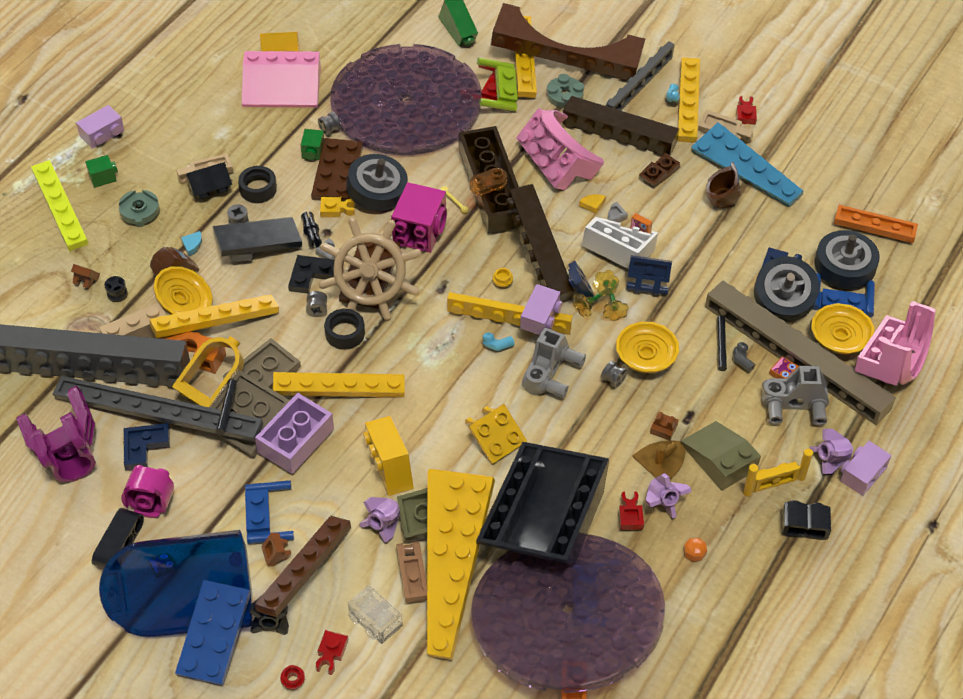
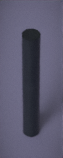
(721, 342)
(226, 407)

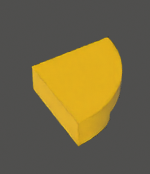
(592, 202)

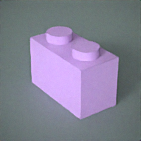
(100, 126)
(540, 309)
(865, 467)

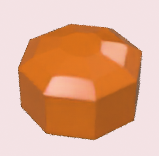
(695, 549)

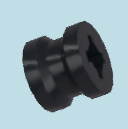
(116, 289)

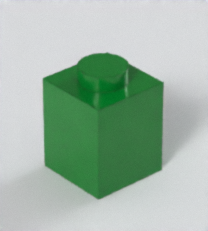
(312, 144)
(101, 171)

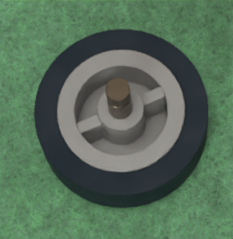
(376, 182)
(846, 259)
(787, 288)

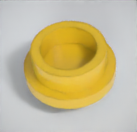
(502, 277)

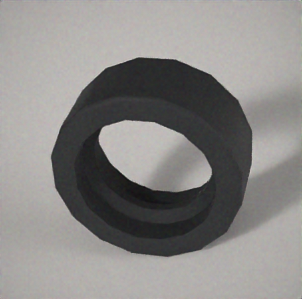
(257, 173)
(344, 341)

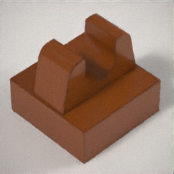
(84, 273)
(664, 426)
(274, 549)

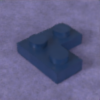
(579, 280)
(140, 439)

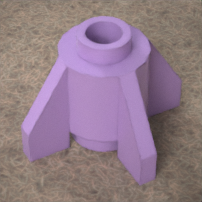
(833, 450)
(665, 493)
(383, 515)

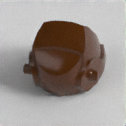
(724, 187)
(171, 257)

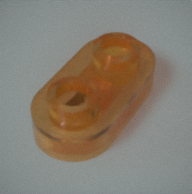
(488, 181)

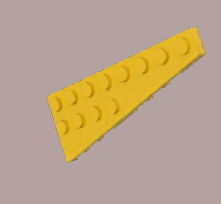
(454, 519)

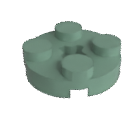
(560, 84)
(140, 216)

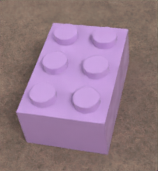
(294, 433)

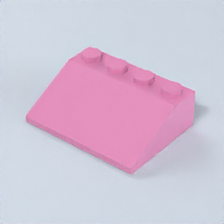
(281, 79)

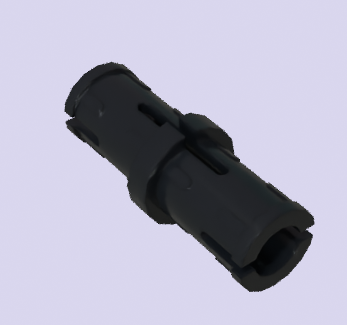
(311, 229)

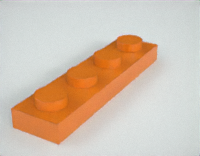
(876, 223)

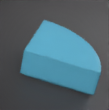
(192, 242)

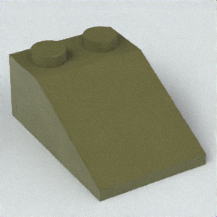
(721, 454)
(414, 514)

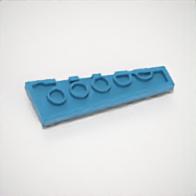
(725, 148)

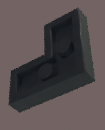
(308, 268)

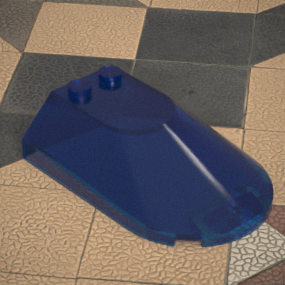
(157, 582)

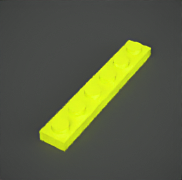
(59, 205)

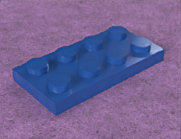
(213, 632)

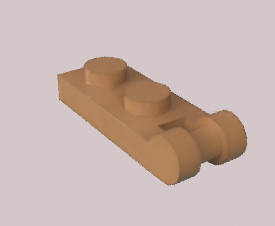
(412, 572)

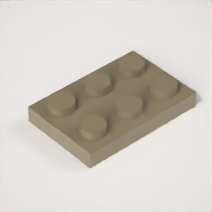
(269, 359)

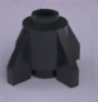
(268, 621)

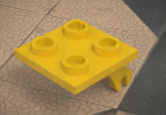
(496, 432)

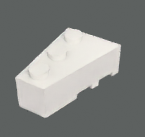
(618, 242)

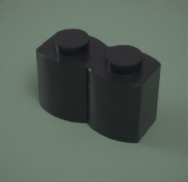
(209, 180)
(806, 520)

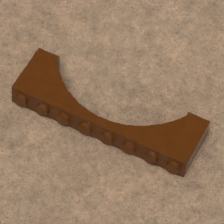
(517, 35)

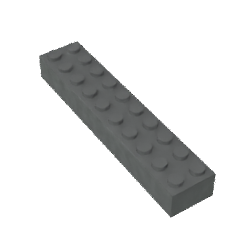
(92, 355)

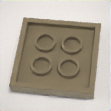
(253, 400)

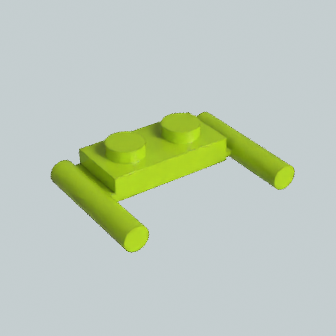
(505, 85)

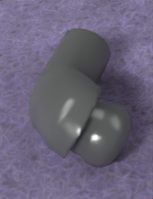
(740, 357)

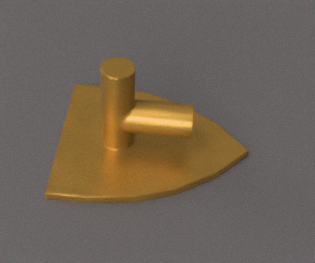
(662, 458)

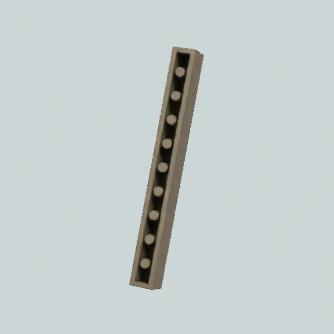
(783, 340)

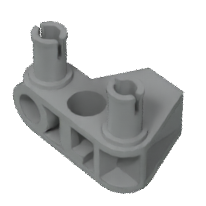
(549, 353)
(804, 384)

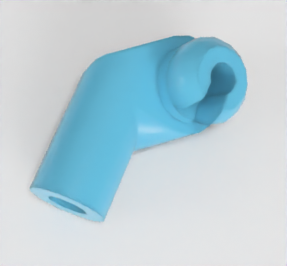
(672, 94)
(495, 344)

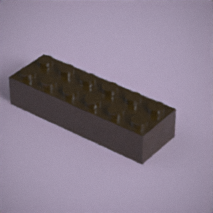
(481, 152)

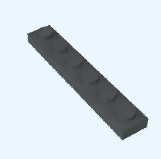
(642, 78)

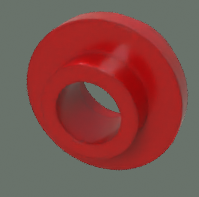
(290, 671)

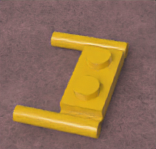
(776, 476)

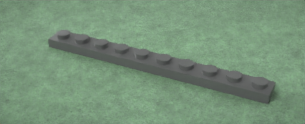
(159, 408)

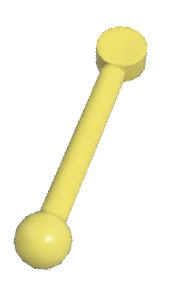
(464, 209)

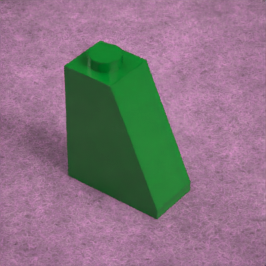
(458, 22)

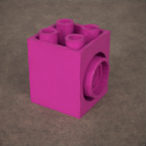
(419, 217)

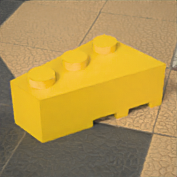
(389, 455)

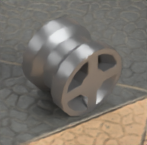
(329, 123)
(237, 214)
(316, 304)
(614, 374)

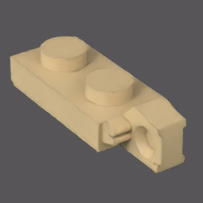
(734, 126)
(203, 163)

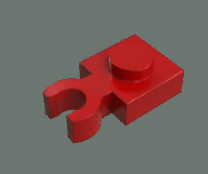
(746, 112)
(630, 513)
(331, 648)

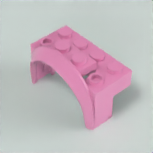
(545, 141)
(890, 349)

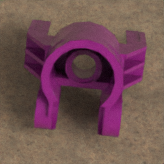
(66, 447)

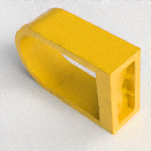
(188, 391)

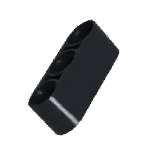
(119, 534)

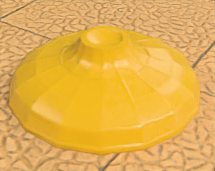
(181, 290)
(842, 328)
(647, 347)

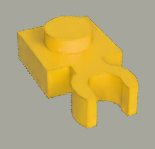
(334, 207)

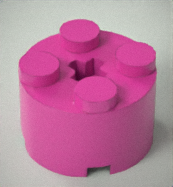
(148, 491)

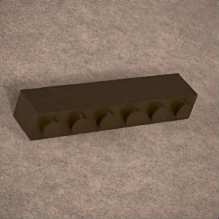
(620, 126)
(539, 241)

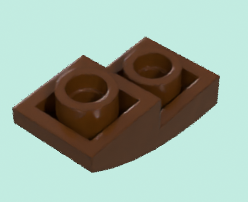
(660, 170)

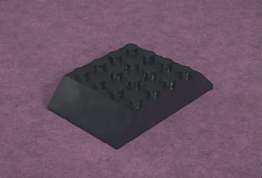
(546, 503)

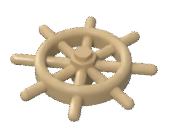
(370, 268)

